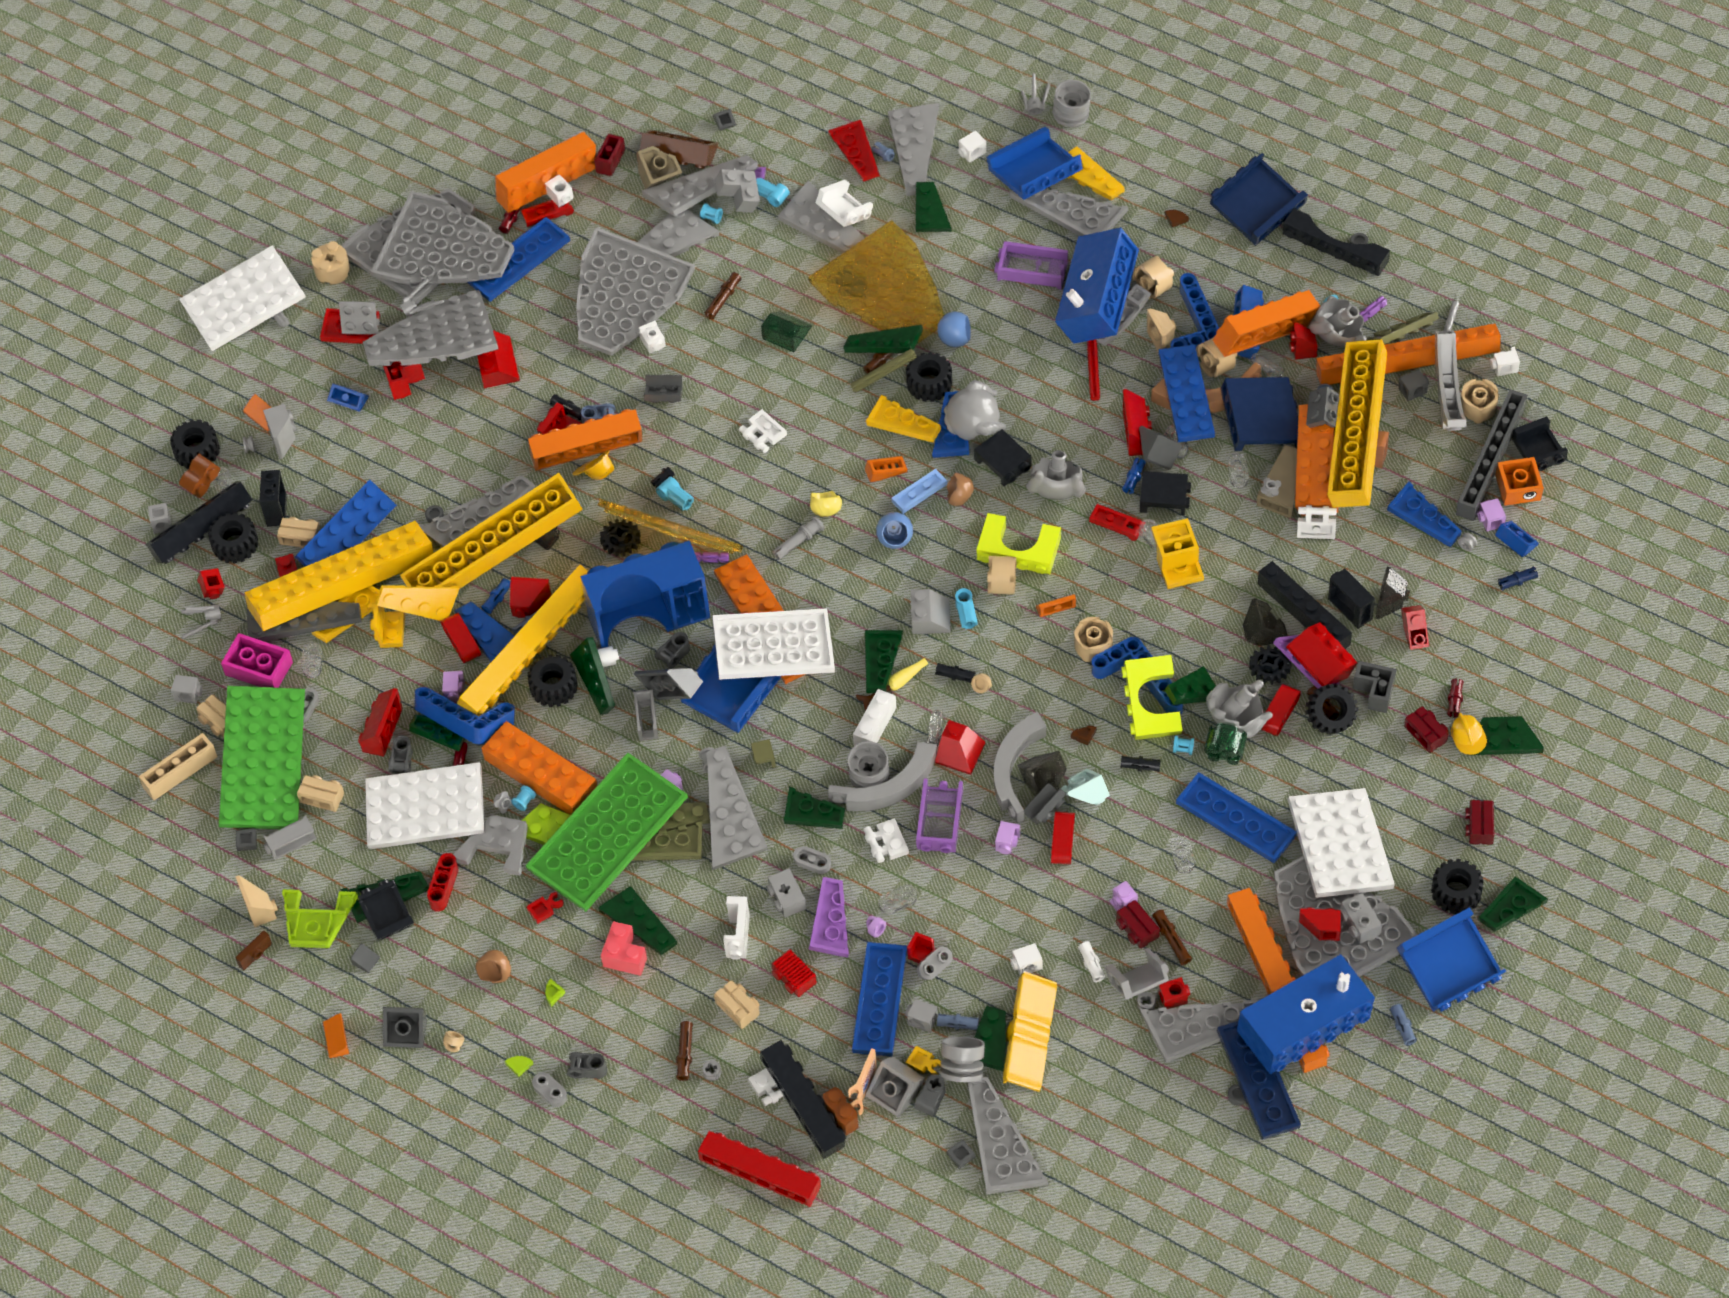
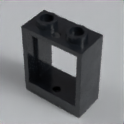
(273, 497)
(1351, 598)

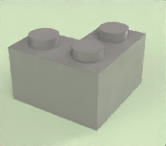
(740, 185)

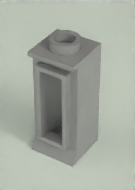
(642, 699)
(289, 838)

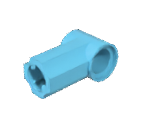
(773, 193)
(672, 491)
(965, 609)

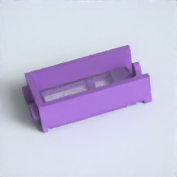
(1032, 264)
(939, 817)

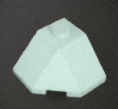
(1087, 787)

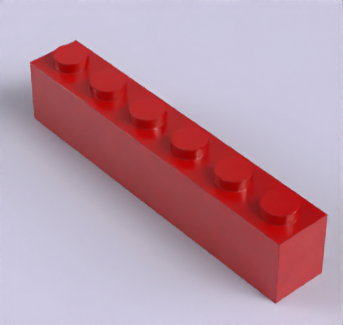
(759, 1168)

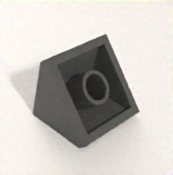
(1158, 448)
(404, 1027)

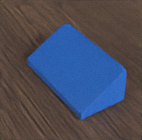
(347, 397)
(1516, 538)

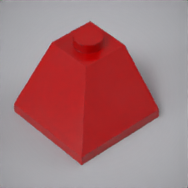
(528, 595)
(959, 748)

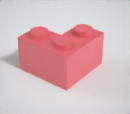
(621, 953)

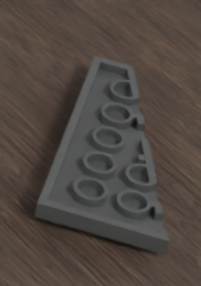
(326, 617)

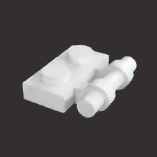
(767, 427)
(1316, 527)
(891, 837)
(764, 1084)

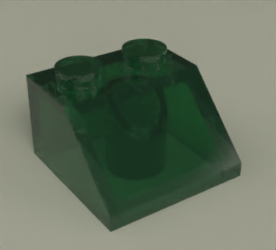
(784, 330)

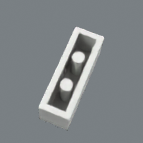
(875, 718)

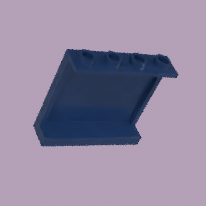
(1256, 200)
(1260, 411)

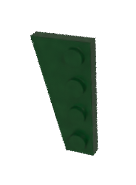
(885, 341)
(880, 656)
(592, 673)
(407, 885)
(631, 910)

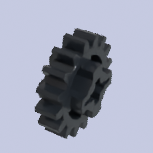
(620, 537)
(1269, 665)

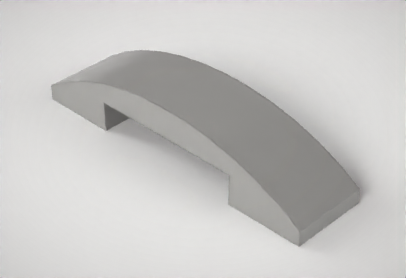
(1134, 303)

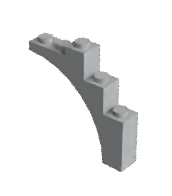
(1451, 410)

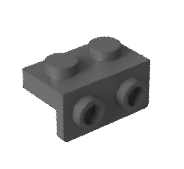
(663, 388)
(1322, 407)
(1043, 803)

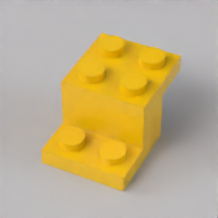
(1177, 553)

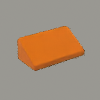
(254, 410)
(1056, 605)
(336, 1036)

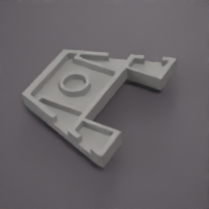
(500, 836)

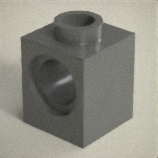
(1413, 385)

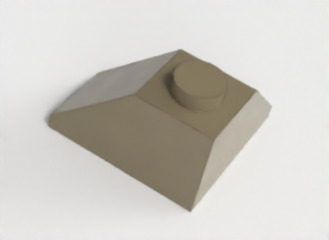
(656, 166)

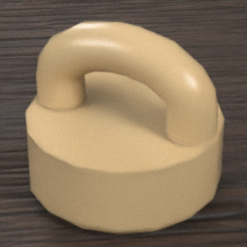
(981, 683)
(453, 1038)

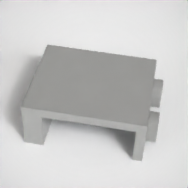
(1140, 978)

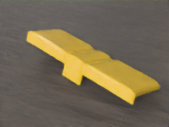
(1029, 1031)

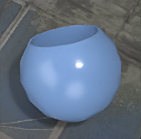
(954, 329)
(896, 537)

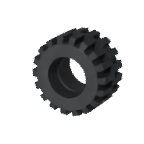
(929, 388)
(191, 433)
(229, 526)
(552, 693)
(1346, 703)
(1457, 872)

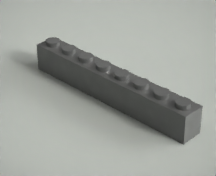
(1491, 454)

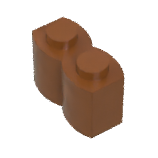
(199, 476)
(843, 1112)

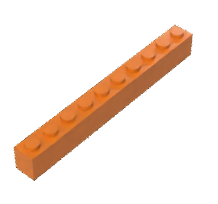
(1418, 352)
(1267, 957)

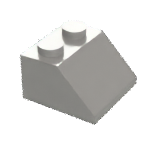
(281, 428)
(929, 612)
(894, 1085)

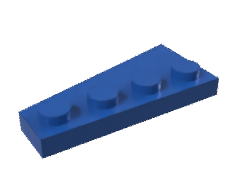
(947, 443)
(1417, 511)
(485, 630)

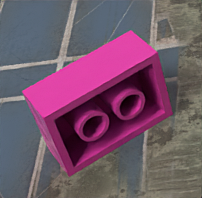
(256, 662)

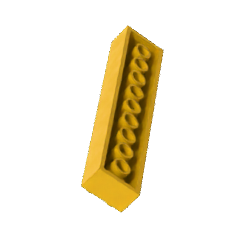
(1357, 424)
(496, 537)
(338, 575)
(525, 645)

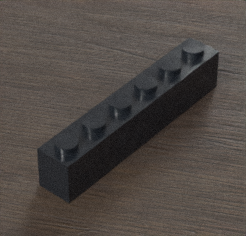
(197, 523)
(1300, 603)
(802, 1098)

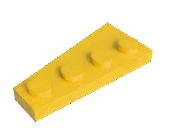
(1096, 177)
(893, 418)
(365, 599)
(422, 601)

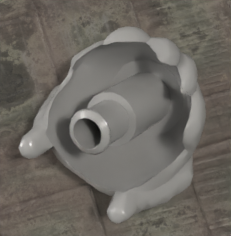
(1338, 322)
(973, 412)
(1056, 478)
(1238, 707)

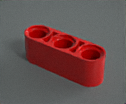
(460, 638)
(1281, 708)
(1063, 838)
(442, 890)

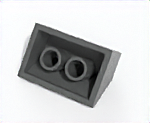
(670, 683)

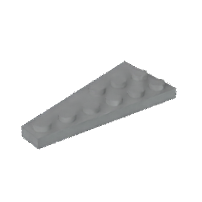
(473, 512)
(1189, 1026)

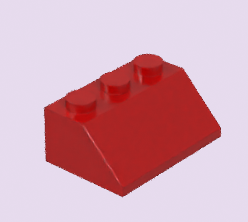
(499, 366)
(1134, 415)
(1322, 655)
(381, 723)

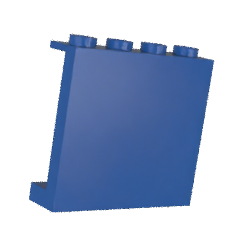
(1033, 164)
(728, 700)
(1450, 961)

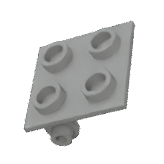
(358, 317)

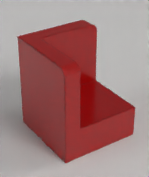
(919, 947)

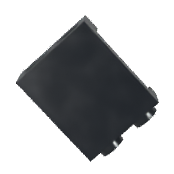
(1539, 442)
(1003, 457)
(1164, 491)
(384, 910)

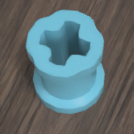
(711, 213)
(1183, 745)
(523, 798)

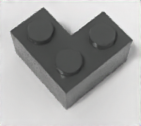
(1378, 682)

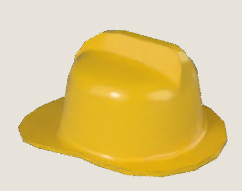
(597, 468)
(1468, 734)

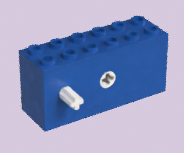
(1097, 285)
(1305, 1014)

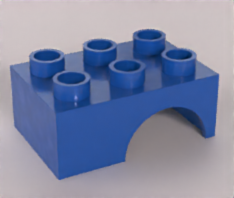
(654, 585)

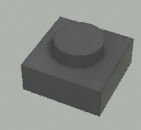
(246, 839)
(961, 1154)

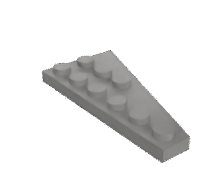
(913, 138)
(689, 190)
(1074, 212)
(809, 218)
(678, 233)
(732, 821)
(1002, 1150)

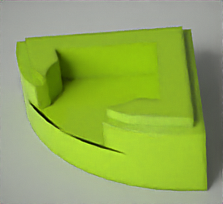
(553, 992)
(519, 1064)

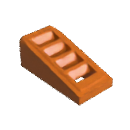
(874, 466)

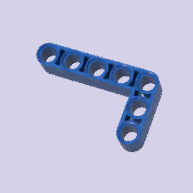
(1199, 312)
(1123, 652)
(460, 720)

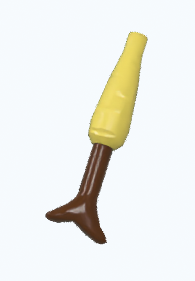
(896, 680)

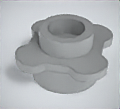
(1270, 491)
(502, 801)

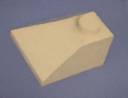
(1160, 328)
(257, 902)

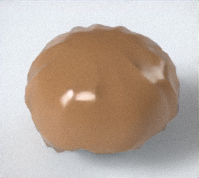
(959, 489)
(493, 967)

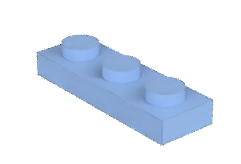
(919, 491)

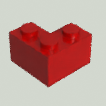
(401, 376)

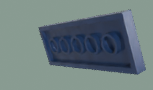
(1262, 1091)

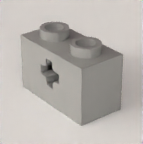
(786, 893)

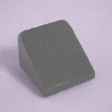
(724, 119)
(364, 958)

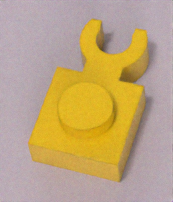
(923, 1060)

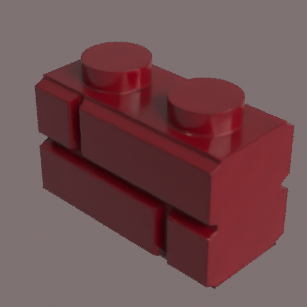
(609, 155)
(1426, 729)
(1480, 822)
(1137, 924)

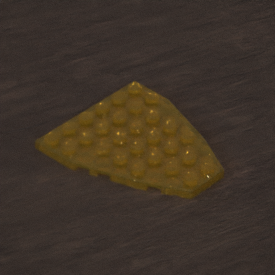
(883, 282)
(668, 527)

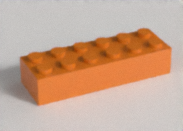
(528, 179)
(1265, 322)
(585, 439)
(1313, 462)
(538, 768)

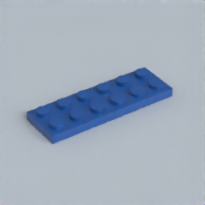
(528, 253)
(1186, 393)
(348, 525)
(1236, 817)
(879, 999)

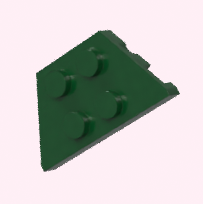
(1509, 736)

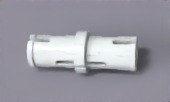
(1091, 961)

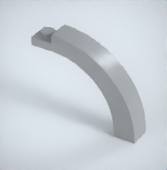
(1016, 741)
(892, 790)

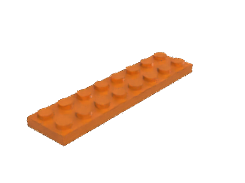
(748, 591)

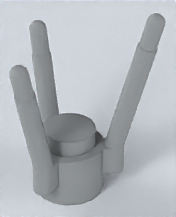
(1035, 105)
(410, 307)
(211, 612)

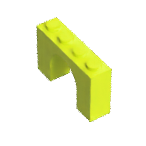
(1038, 558)
(1146, 724)

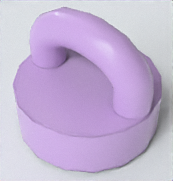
(875, 927)

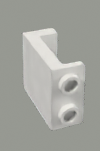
(841, 205)
(738, 913)

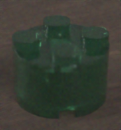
(1225, 743)

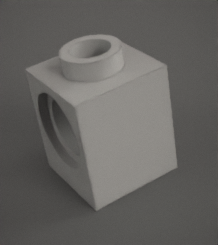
(159, 517)
(186, 689)
(922, 1015)

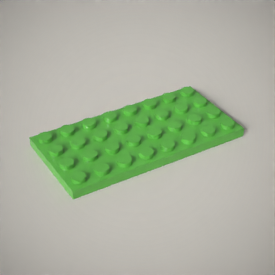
(261, 757)
(606, 831)

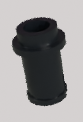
(666, 472)

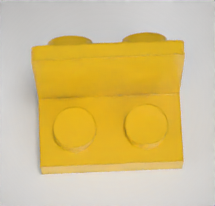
(387, 626)

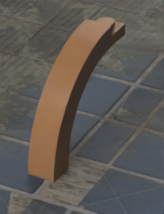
(1214, 396)

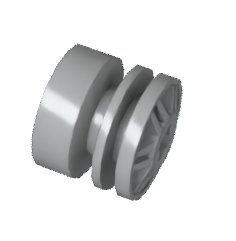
(1071, 103)
(868, 765)
(962, 1059)

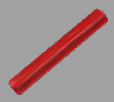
(1093, 369)

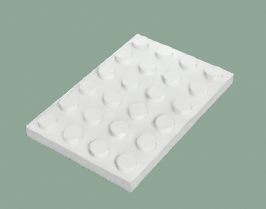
(242, 298)
(773, 644)
(424, 805)
(1341, 843)

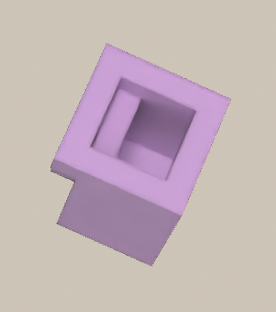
(453, 685)
(1007, 837)
(1123, 895)

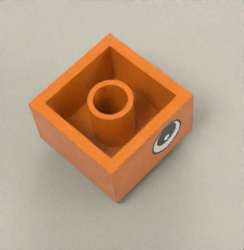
(1519, 481)

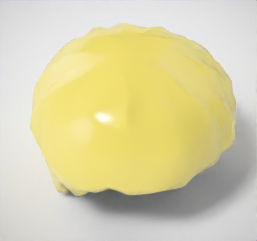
(825, 503)

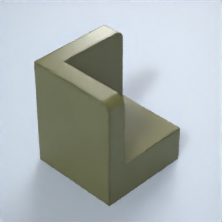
(763, 752)

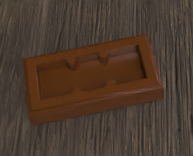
(253, 950)

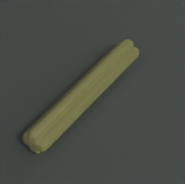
(883, 370)

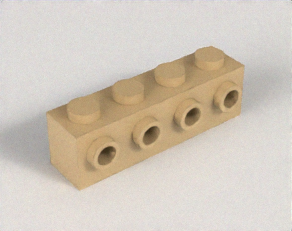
(178, 766)

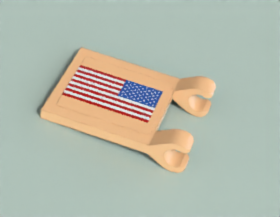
(864, 1081)

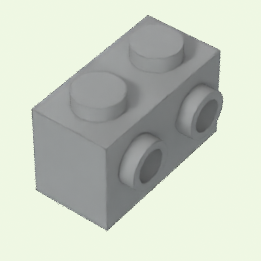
(1360, 918)

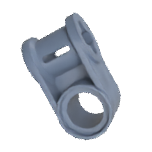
(596, 411)

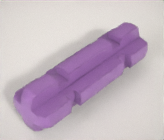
(1373, 308)
(712, 557)

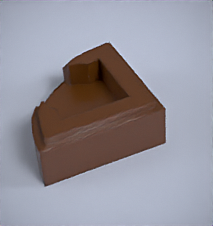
(1176, 217)
(1084, 734)

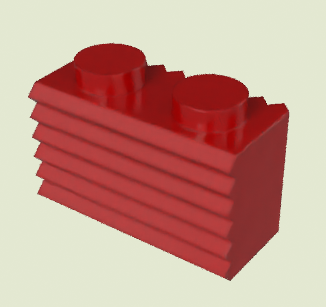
(793, 973)

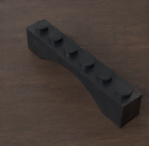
(1365, 256)

